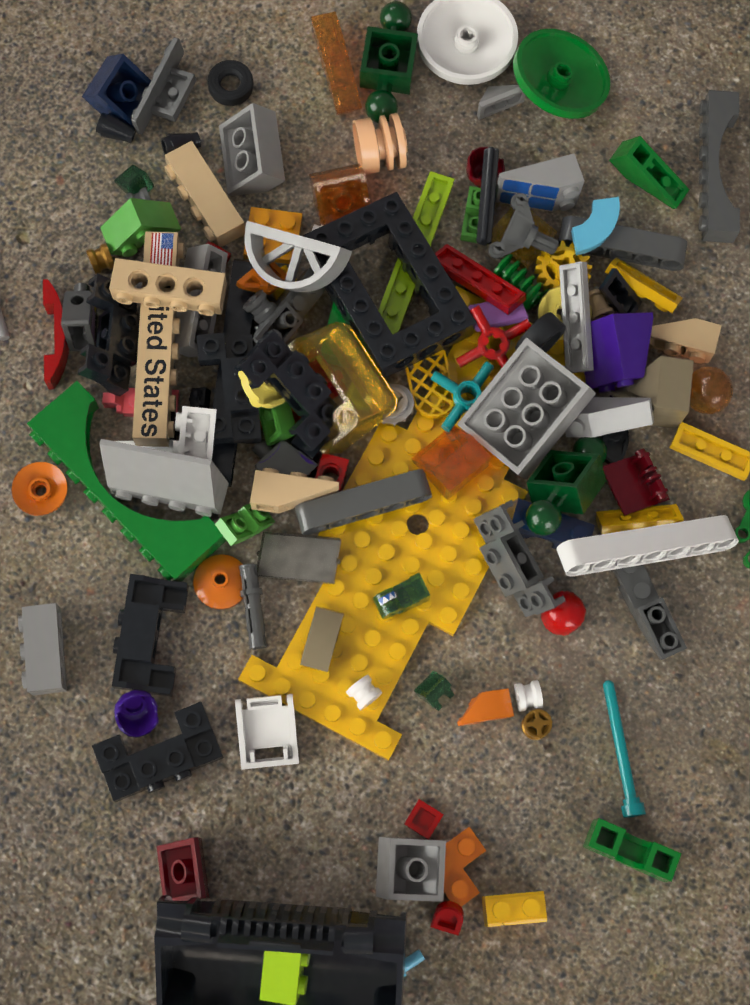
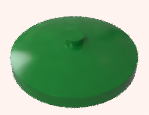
(561, 73)

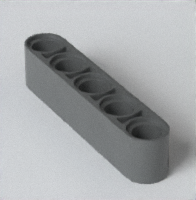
(634, 245)
(363, 502)

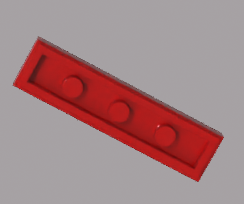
(480, 280)

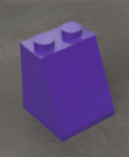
(619, 350)

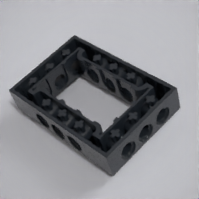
(449, 315)

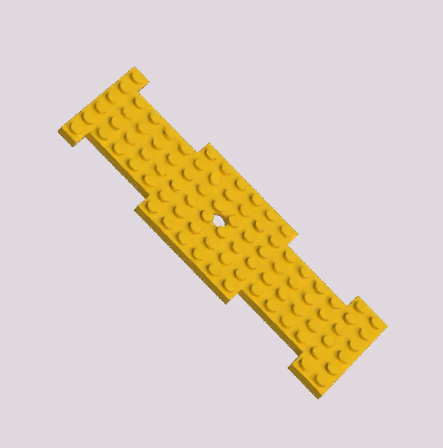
(384, 553)

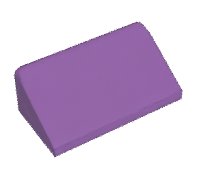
(498, 318)

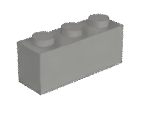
(42, 649)

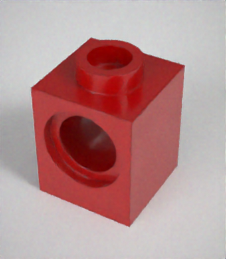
(333, 464)

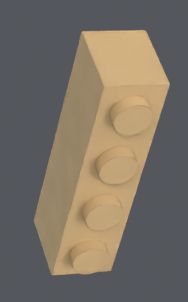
(205, 195)

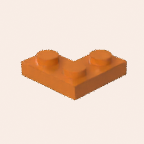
(459, 853)

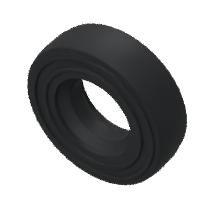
(236, 96)

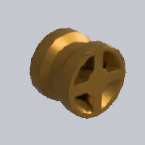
(100, 258)
(541, 723)

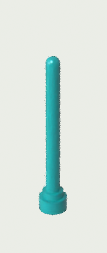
(631, 804)

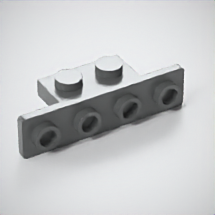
(166, 90)

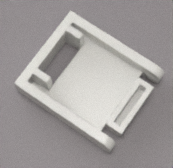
(266, 725)

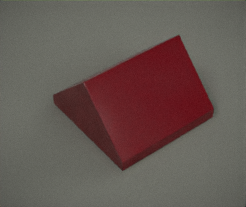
(183, 869)

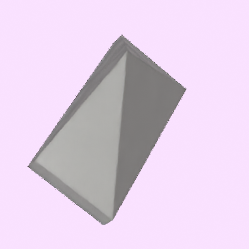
(498, 99)

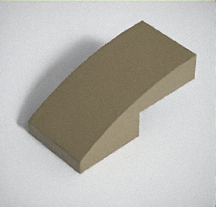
(322, 639)

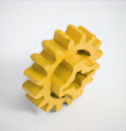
(549, 265)

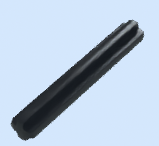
(487, 196)

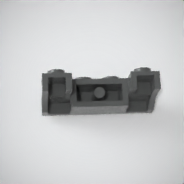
(513, 562)

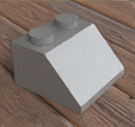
(410, 869)

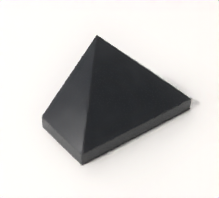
(619, 293)

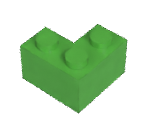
(127, 226)

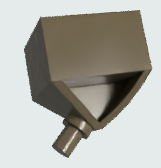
(669, 387)

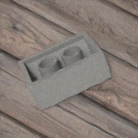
(251, 151)

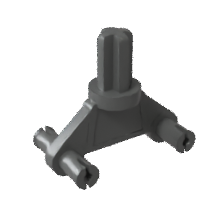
(522, 232)

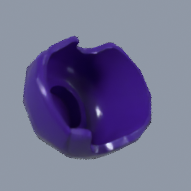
(136, 713)

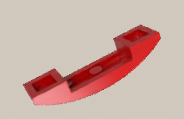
(54, 363)

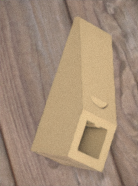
(687, 338)
(283, 492)

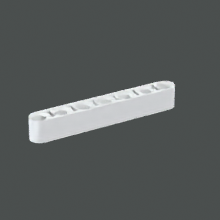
(646, 545)

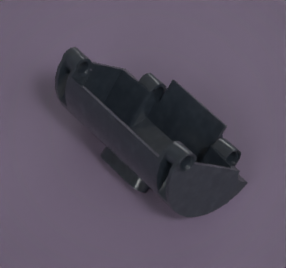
(217, 952)

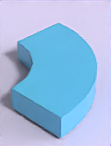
(598, 226)

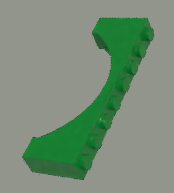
(173, 545)

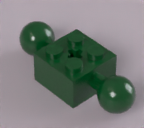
(388, 60)
(565, 484)

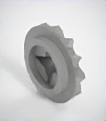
(405, 405)

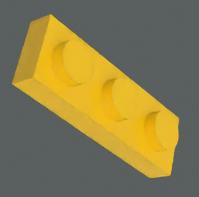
(646, 287)
(711, 451)
(614, 521)

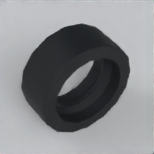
(544, 332)

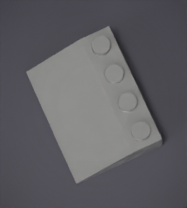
(526, 408)
(163, 478)

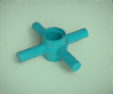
(472, 387)

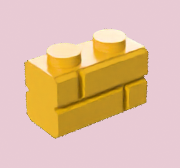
(514, 909)

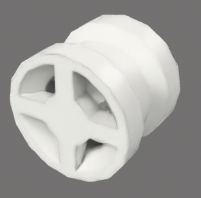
(364, 692)
(528, 695)

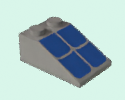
(547, 184)

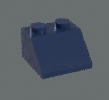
(117, 88)

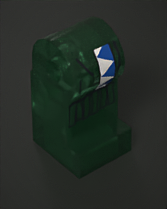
(402, 597)

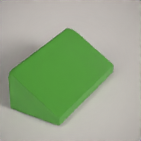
(276, 423)

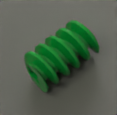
(517, 278)

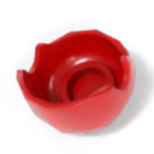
(566, 616)

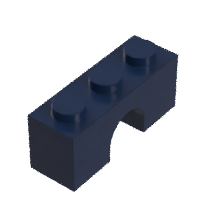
(569, 528)

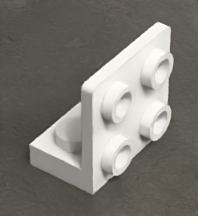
(196, 432)

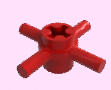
(487, 331)

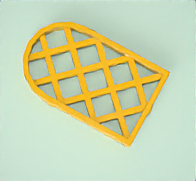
(442, 353)

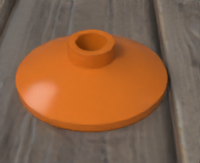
(38, 476)
(218, 595)

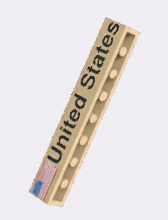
(157, 353)

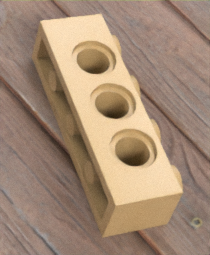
(157, 276)

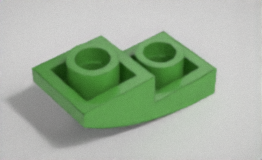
(470, 222)
(243, 524)

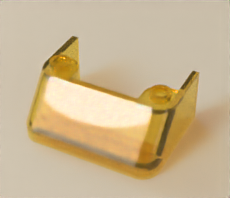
(355, 378)

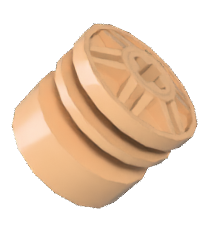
(380, 144)

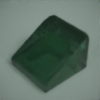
(133, 180)

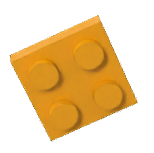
(277, 219)

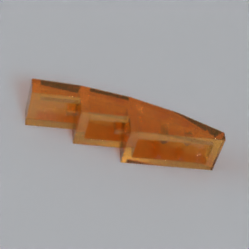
(336, 63)

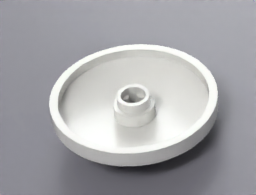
(467, 39)

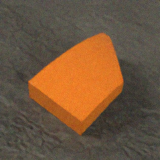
(253, 282)
(488, 707)

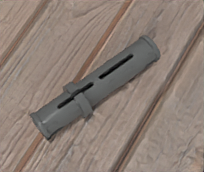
(253, 609)

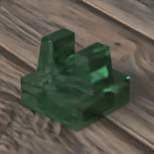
(433, 688)

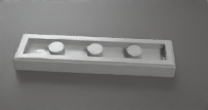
(576, 317)

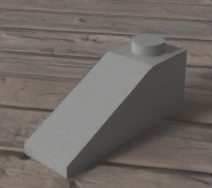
(611, 415)

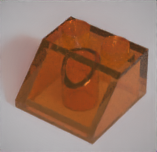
(339, 192)
(452, 461)

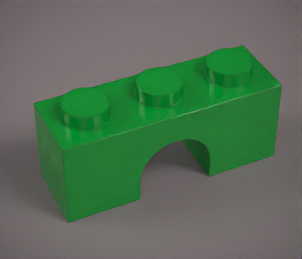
(631, 851)

